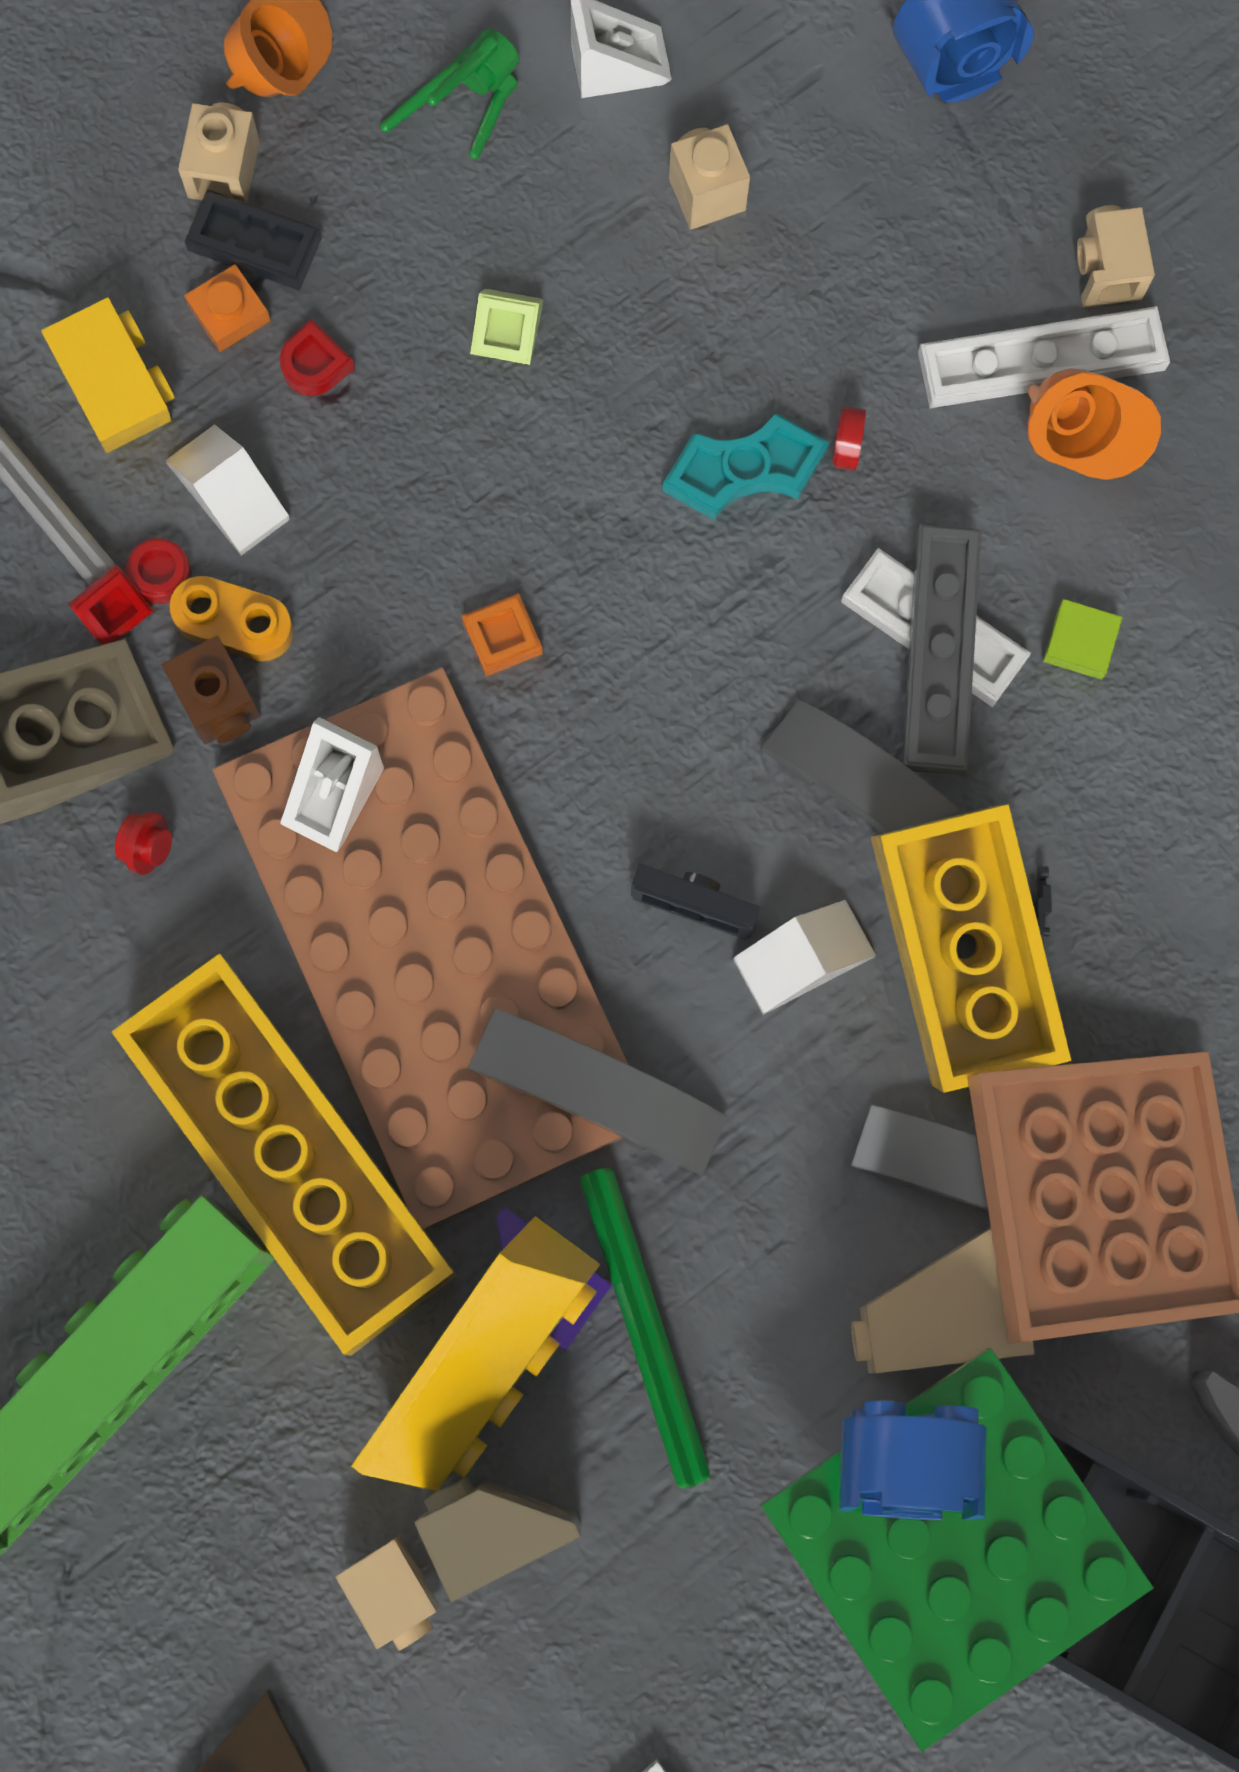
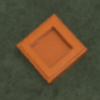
(502, 635)

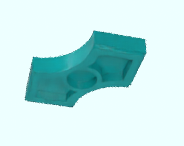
(719, 472)

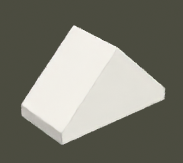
(615, 50)
(229, 488)
(331, 784)
(803, 955)

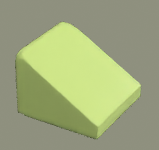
(506, 326)

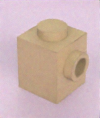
(219, 151)
(708, 175)
(390, 1595)

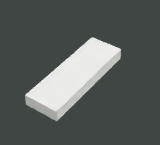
(884, 598)

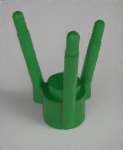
(482, 68)

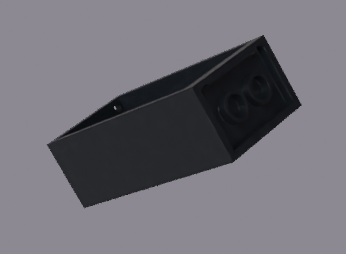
(1178, 1644)

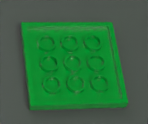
(953, 1604)

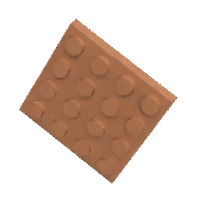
(1107, 1194)

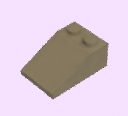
(74, 728)

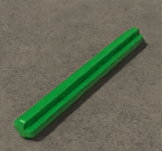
(645, 1328)

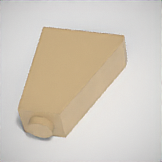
(938, 1314)

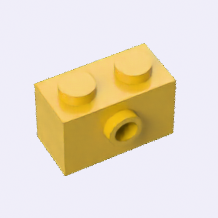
(108, 375)

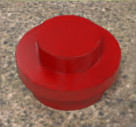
(143, 842)

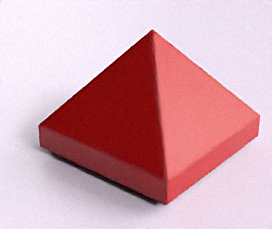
(110, 606)

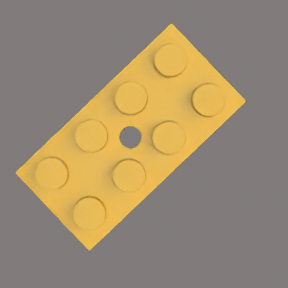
(1001, 1000)

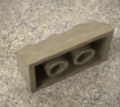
(489, 1533)

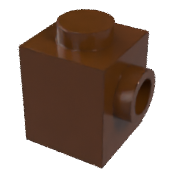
(211, 692)

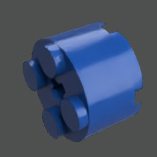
(961, 43)
(913, 1462)

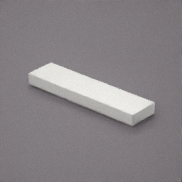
(1016, 358)

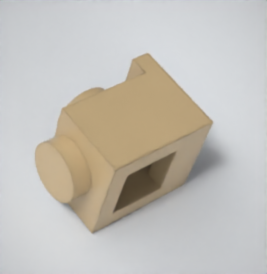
(1115, 257)

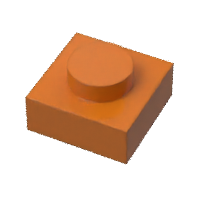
(227, 308)

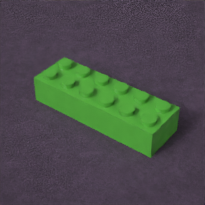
(120, 1354)

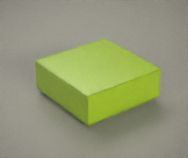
(1082, 639)

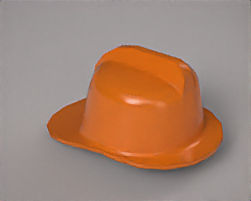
(277, 46)
(1092, 424)

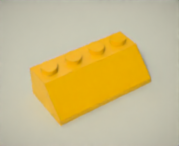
(480, 1360)

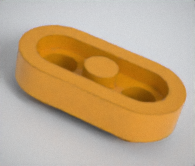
(230, 617)

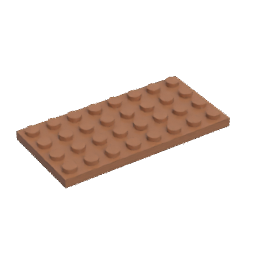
(417, 941)

